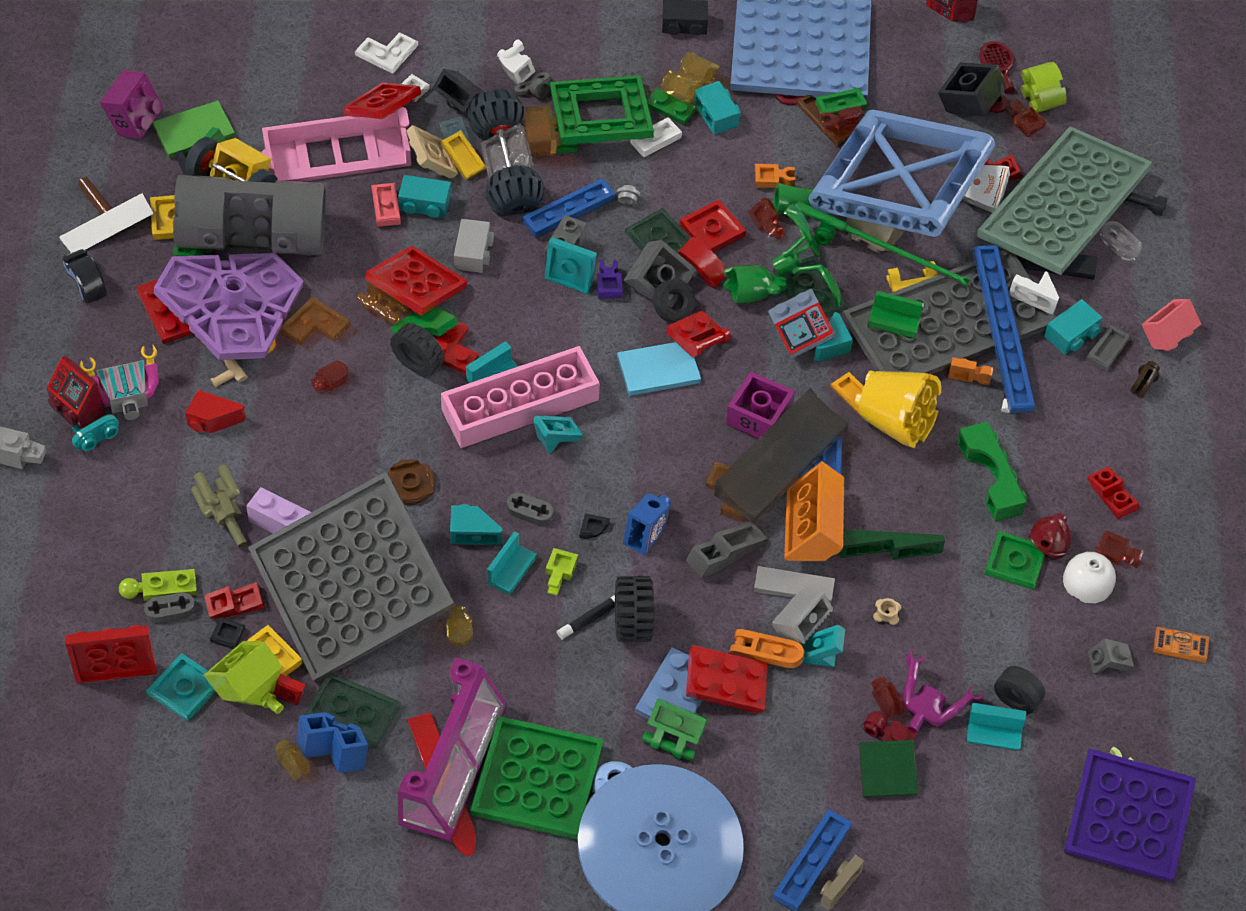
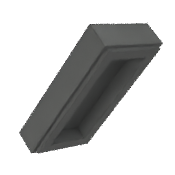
(1108, 348)

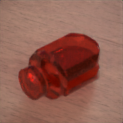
(330, 376)
(887, 697)

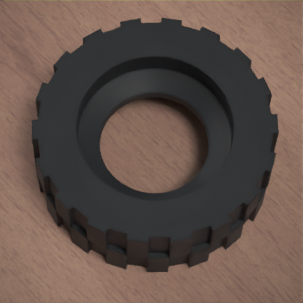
(417, 349)

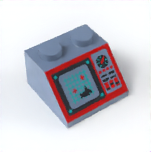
(801, 323)

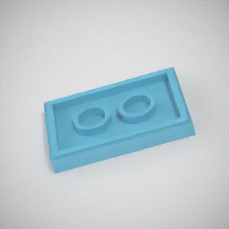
(657, 368)

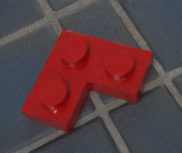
(455, 355)

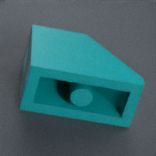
(473, 527)

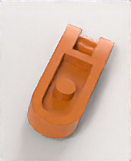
(767, 649)

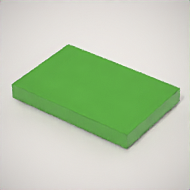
(186, 128)

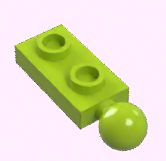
(159, 584)

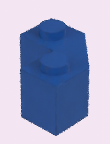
(322, 735)

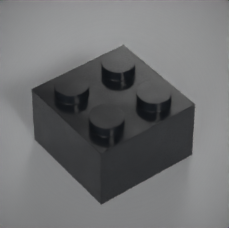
(972, 89)

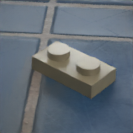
(846, 876)

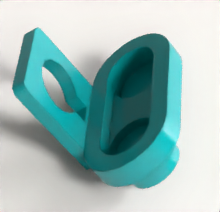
(88, 437)

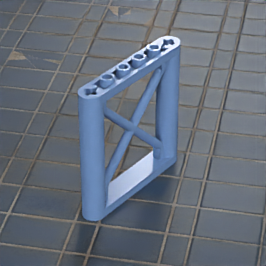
(969, 147)

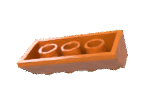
(815, 515)

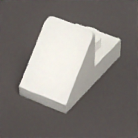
(1038, 295)

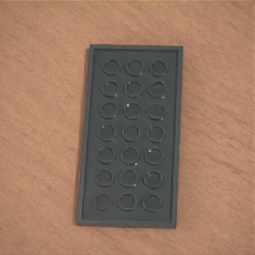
(950, 324)

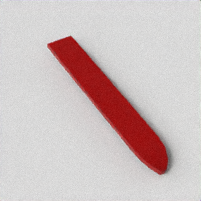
(426, 739)

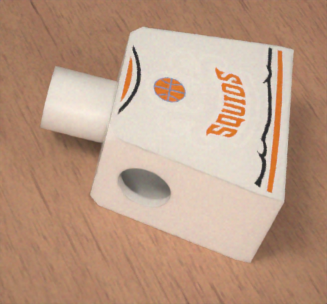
(988, 187)

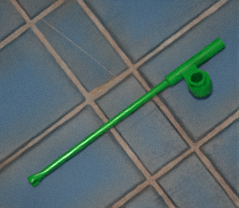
(827, 231)

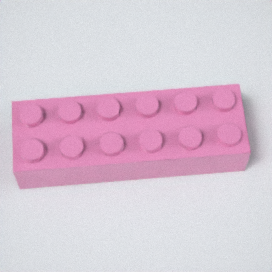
(518, 395)

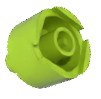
(1043, 86)

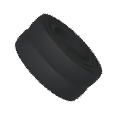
(1019, 689)

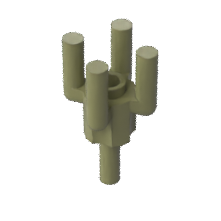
(220, 503)

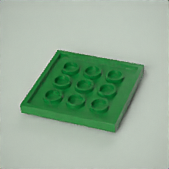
(537, 777)

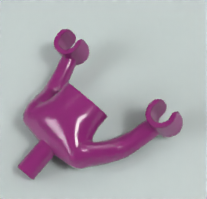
(928, 702)

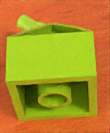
(247, 676)

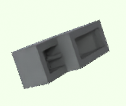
(725, 548)

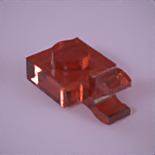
(1025, 119)
(845, 120)
(764, 218)
(1116, 548)

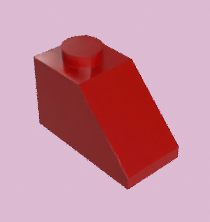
(213, 413)

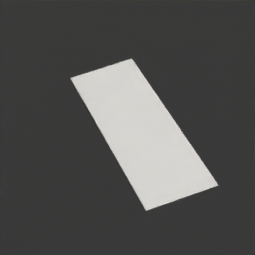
(107, 224)

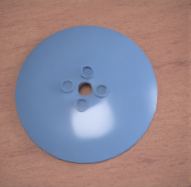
(638, 873)

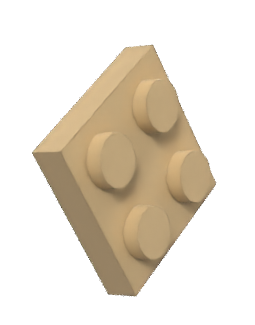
(430, 152)

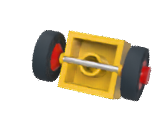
(229, 160)

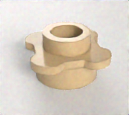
(889, 605)

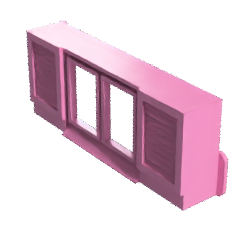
(383, 138)

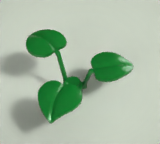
(790, 259)

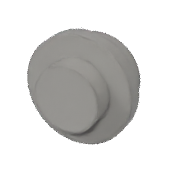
(628, 194)

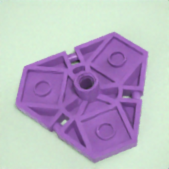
(235, 299)

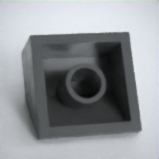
(656, 265)

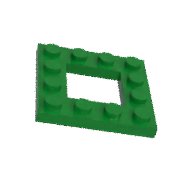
(630, 89)

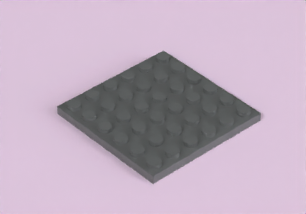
(351, 577)

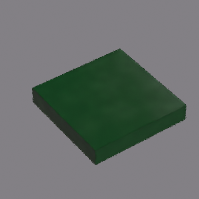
(888, 768)

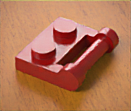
(695, 327)

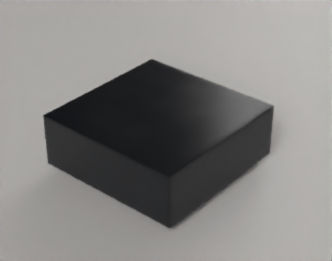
(227, 633)

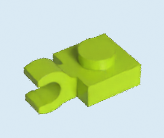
(560, 567)

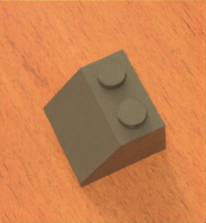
(884, 233)

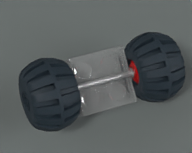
(499, 122)

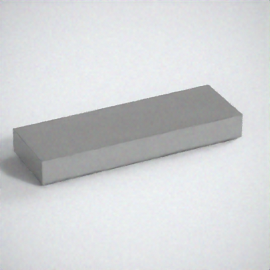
(789, 583)

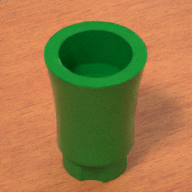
(789, 195)

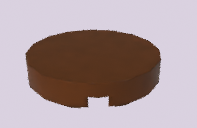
(418, 484)

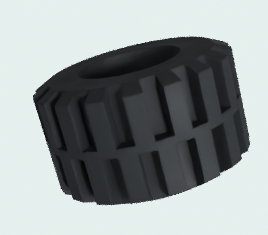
(634, 609)

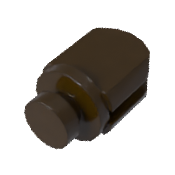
(1148, 371)

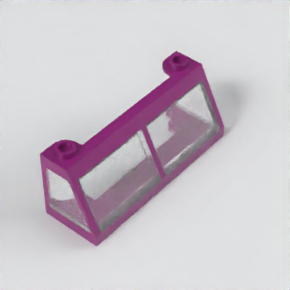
(437, 798)

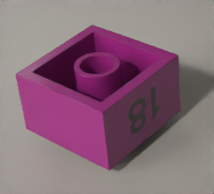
(131, 104)
(758, 405)

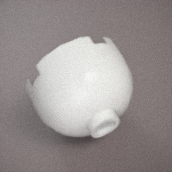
(1089, 577)

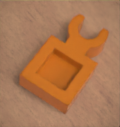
(769, 175)
(967, 371)

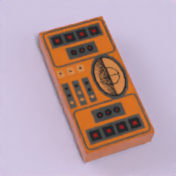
(1181, 644)

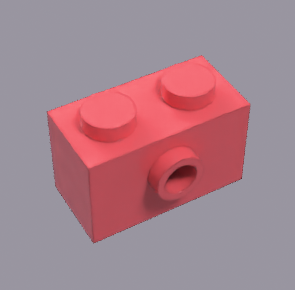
(1171, 324)

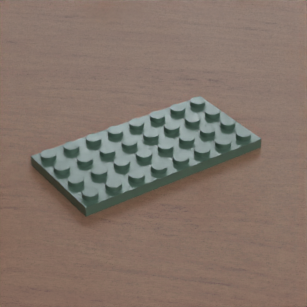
(1064, 200)

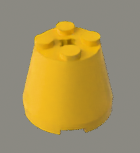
(900, 404)

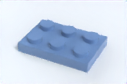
(669, 685)

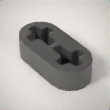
(530, 508)
(169, 607)

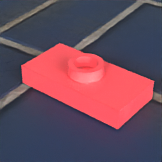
(385, 204)

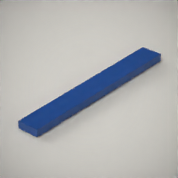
(1003, 329)

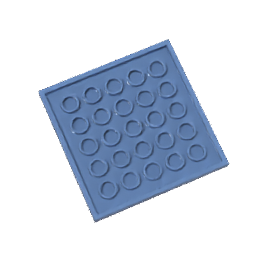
(801, 46)

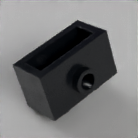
(456, 89)

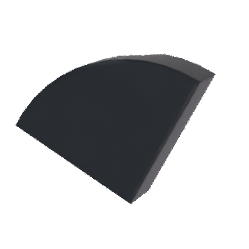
(593, 525)

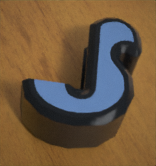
(86, 274)

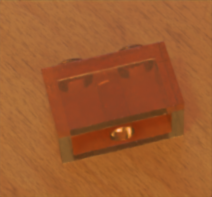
(540, 130)

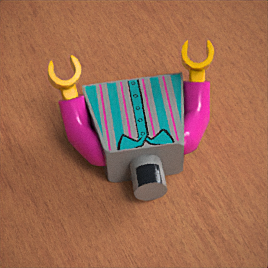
(126, 385)

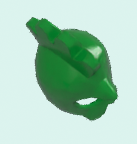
(753, 283)

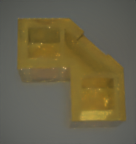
(693, 74)

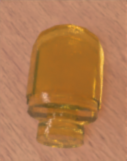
(459, 627)
(292, 759)

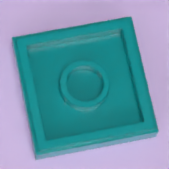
(570, 265)
(182, 687)

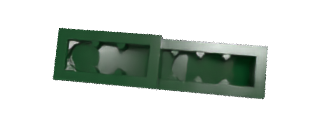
(899, 544)

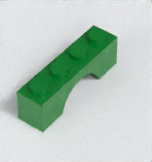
(981, 446)

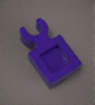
(609, 281)

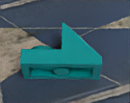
(553, 430)
(823, 646)

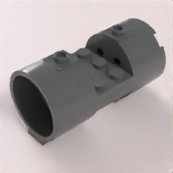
(246, 213)

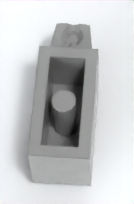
(18, 449)

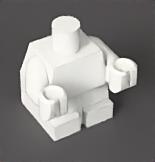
(515, 65)

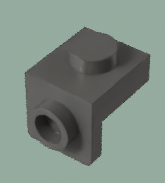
(1111, 655)

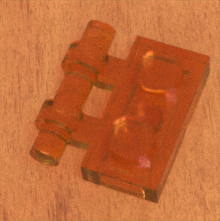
(385, 312)

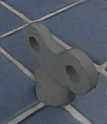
(537, 86)

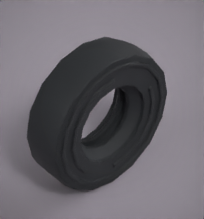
(687, 298)

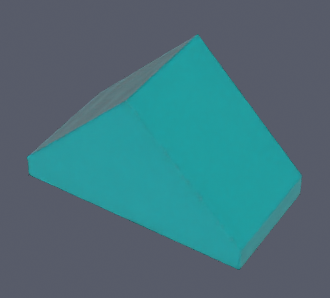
(836, 346)

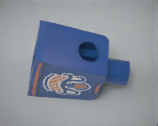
(651, 512)

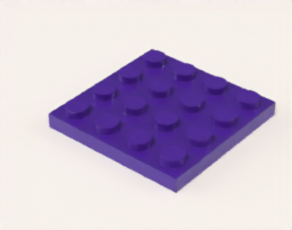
(1130, 815)

